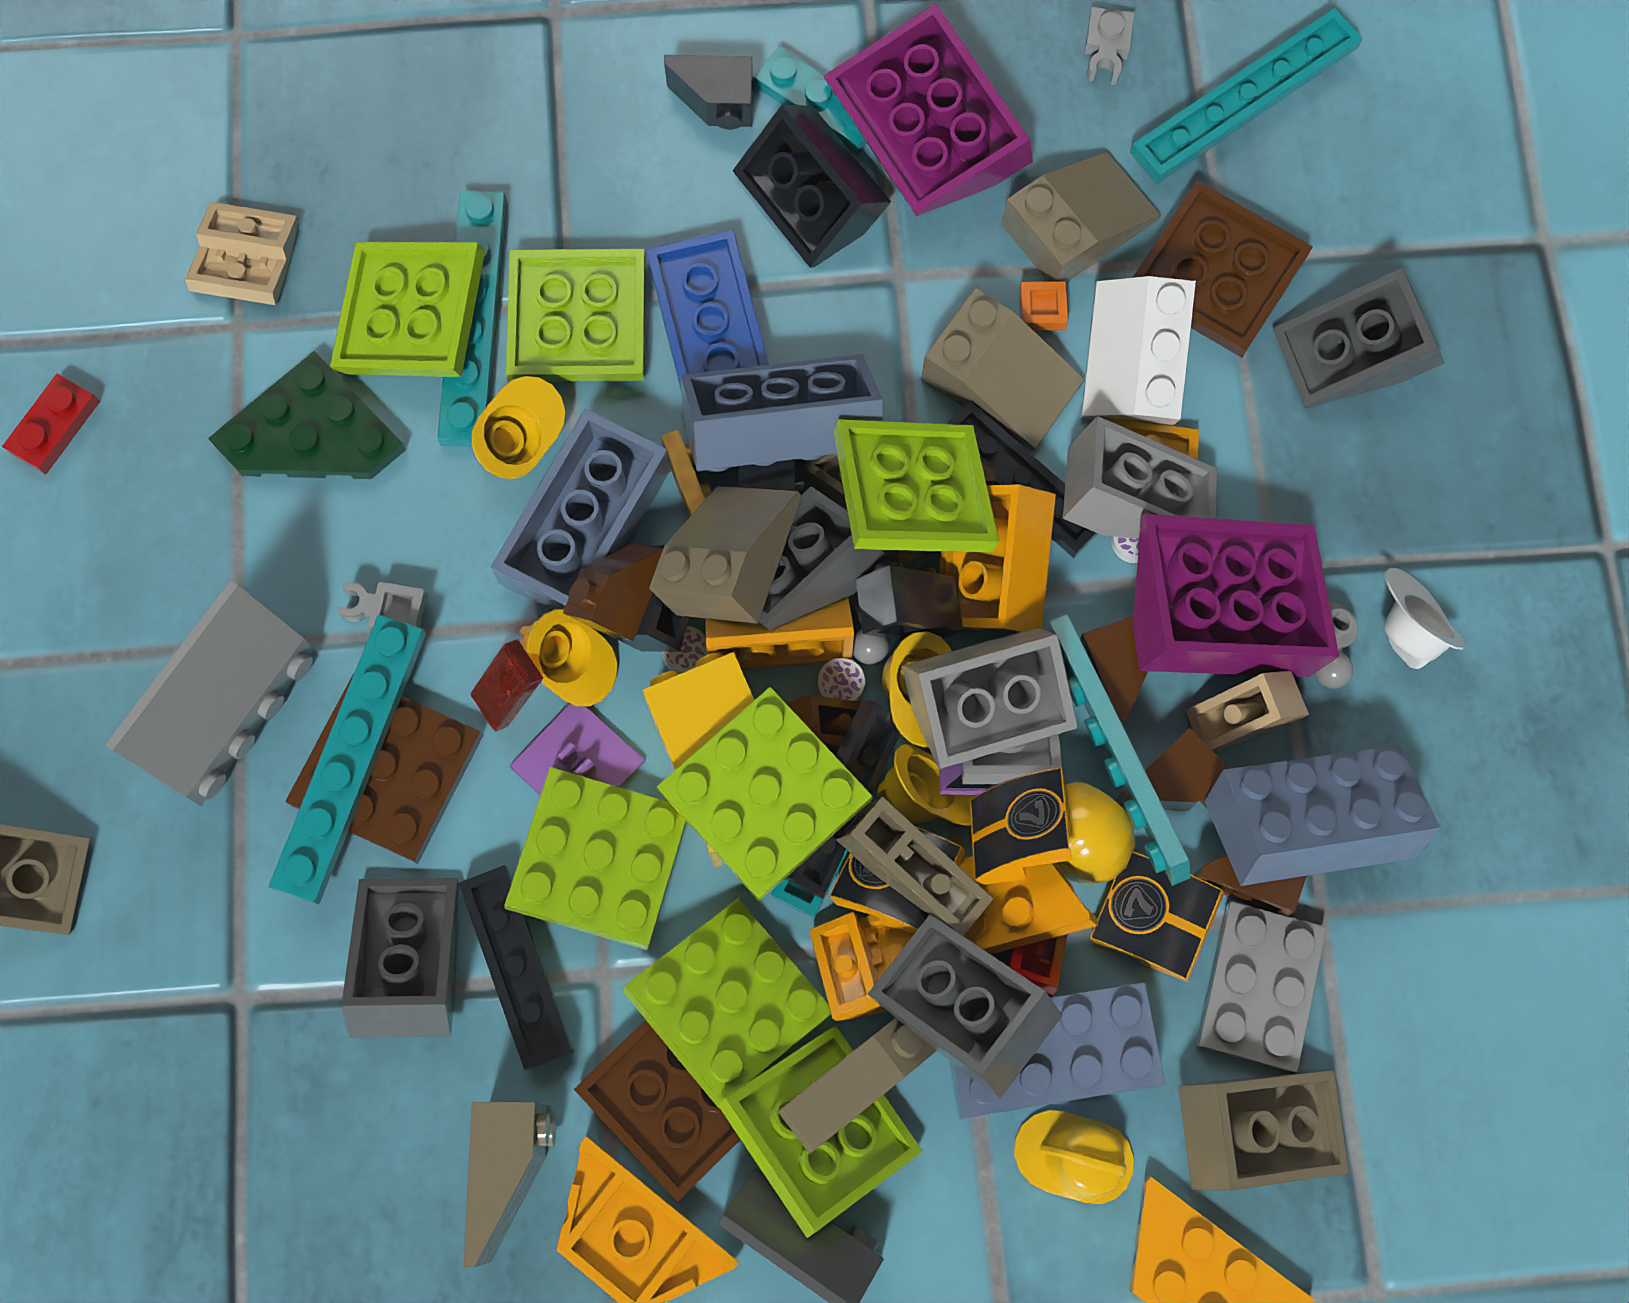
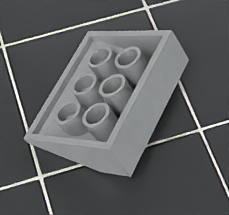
(213, 695)

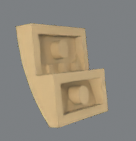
(242, 253)

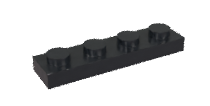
(1016, 466)
(865, 756)
(515, 970)

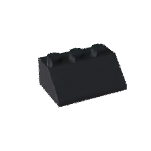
(810, 184)

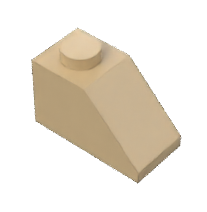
(1248, 710)

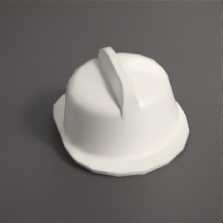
(1416, 622)

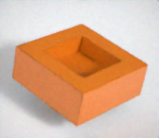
(1044, 305)

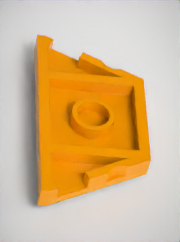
(1027, 909)
(632, 1236)
(1194, 1261)

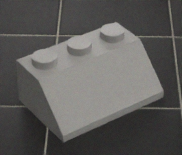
(991, 696)

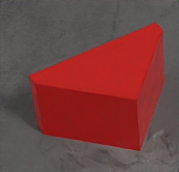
(1040, 962)

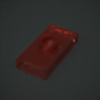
(506, 685)

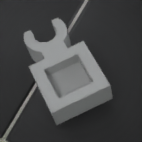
(1108, 41)
(390, 600)

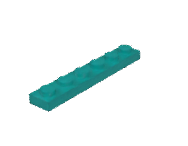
(1245, 95)
(465, 397)
(347, 760)
(1123, 765)

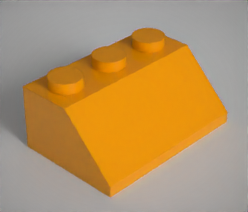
(1007, 587)
(803, 641)

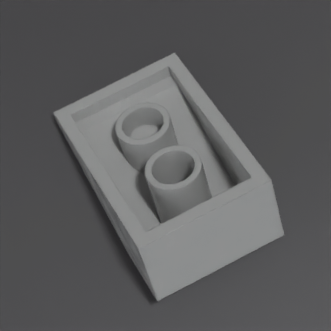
(1123, 475)

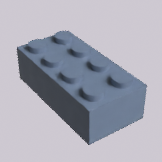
(775, 410)
(581, 509)
(1320, 814)
(1094, 1050)

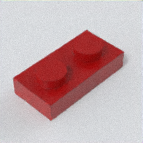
(51, 423)

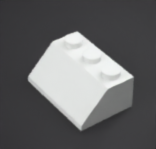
(1138, 349)

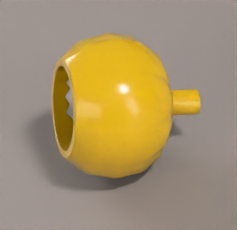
(1099, 836)

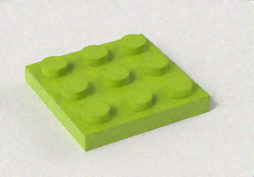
(408, 309)
(576, 315)
(914, 486)
(764, 793)
(596, 859)
(727, 1001)
(841, 1169)

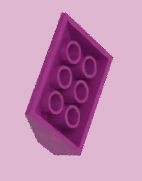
(930, 114)
(1230, 598)

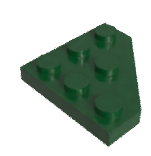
(308, 429)

